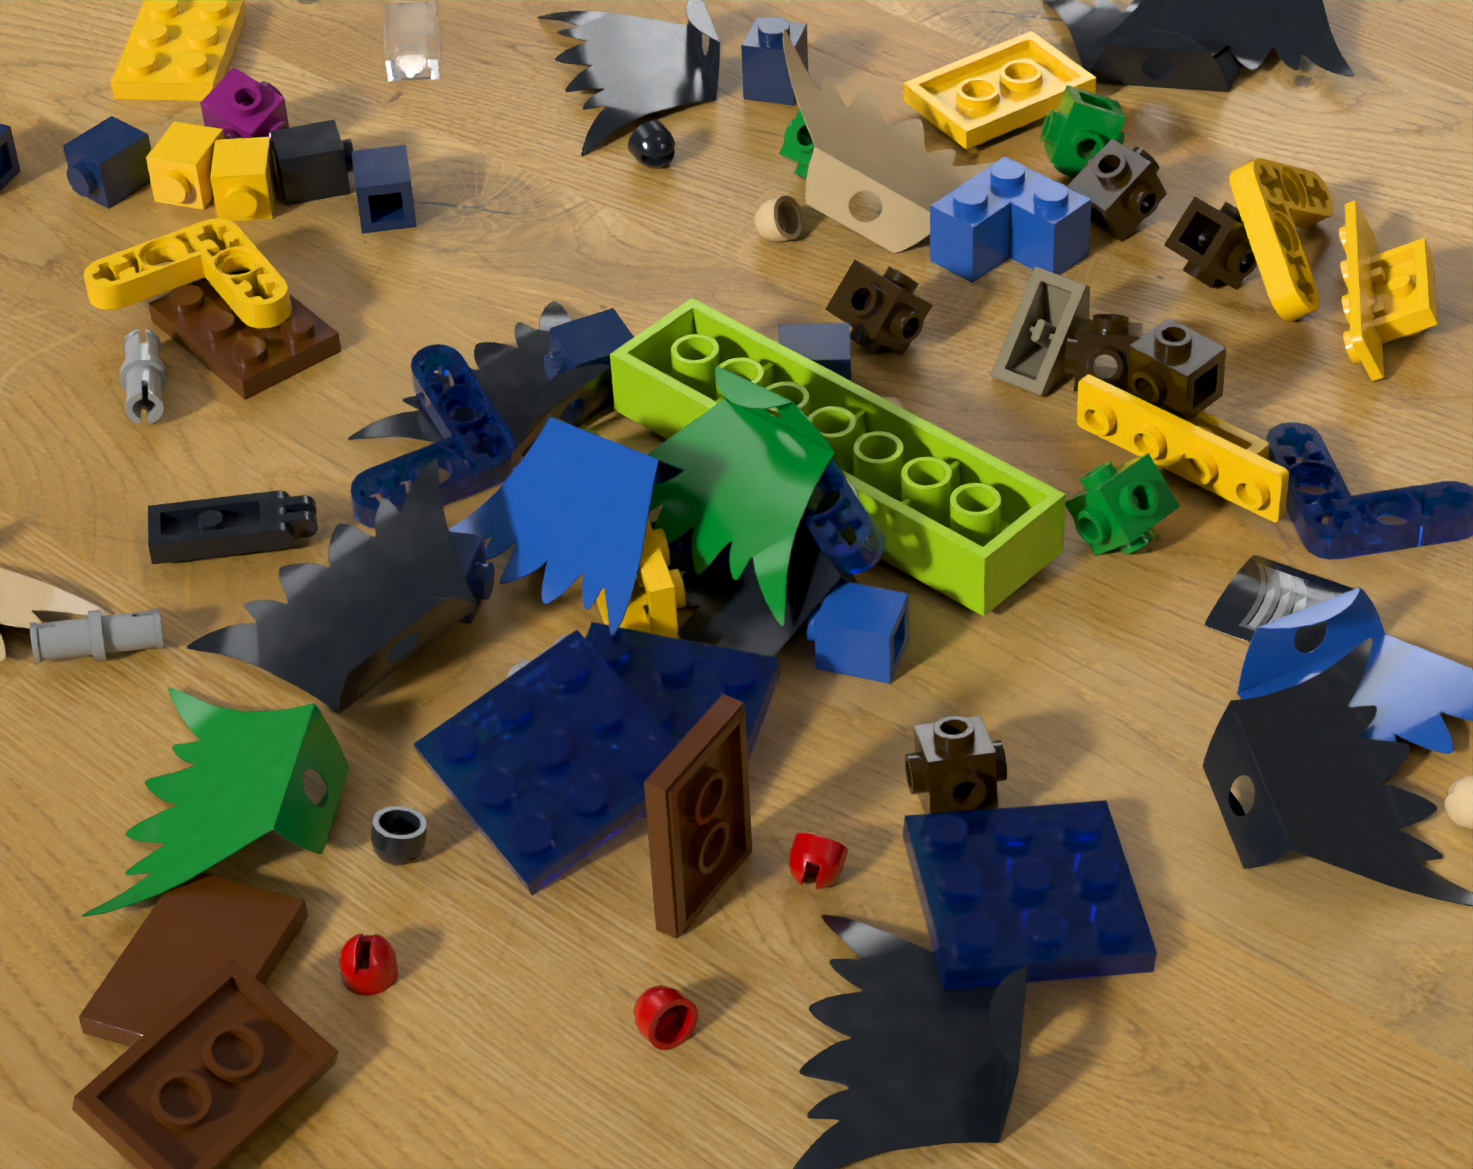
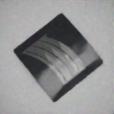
(1268, 592)

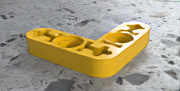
(1271, 204)
(195, 254)

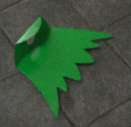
(742, 482)
(236, 791)

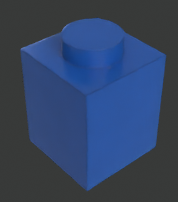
(860, 631)

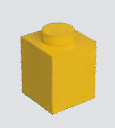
(183, 164)
(243, 179)

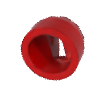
(817, 856)
(382, 964)
(665, 1016)

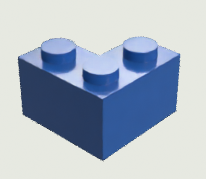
(1009, 215)

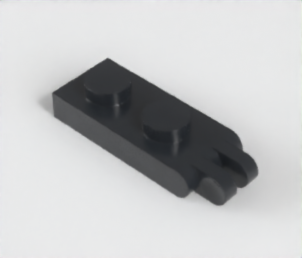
(228, 525)

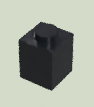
(312, 162)

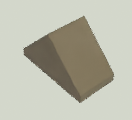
(1039, 332)

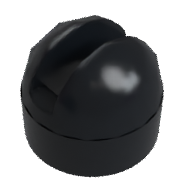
(652, 145)
(398, 834)

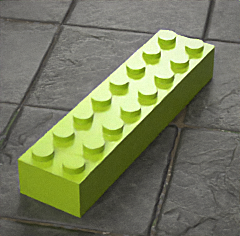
(941, 502)

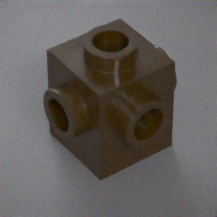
(1120, 187)
(1213, 244)
(879, 307)
(1102, 336)
(1176, 369)
(955, 765)

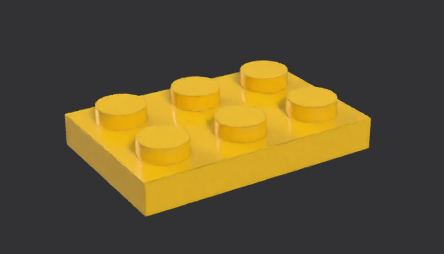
(178, 49)
(996, 89)

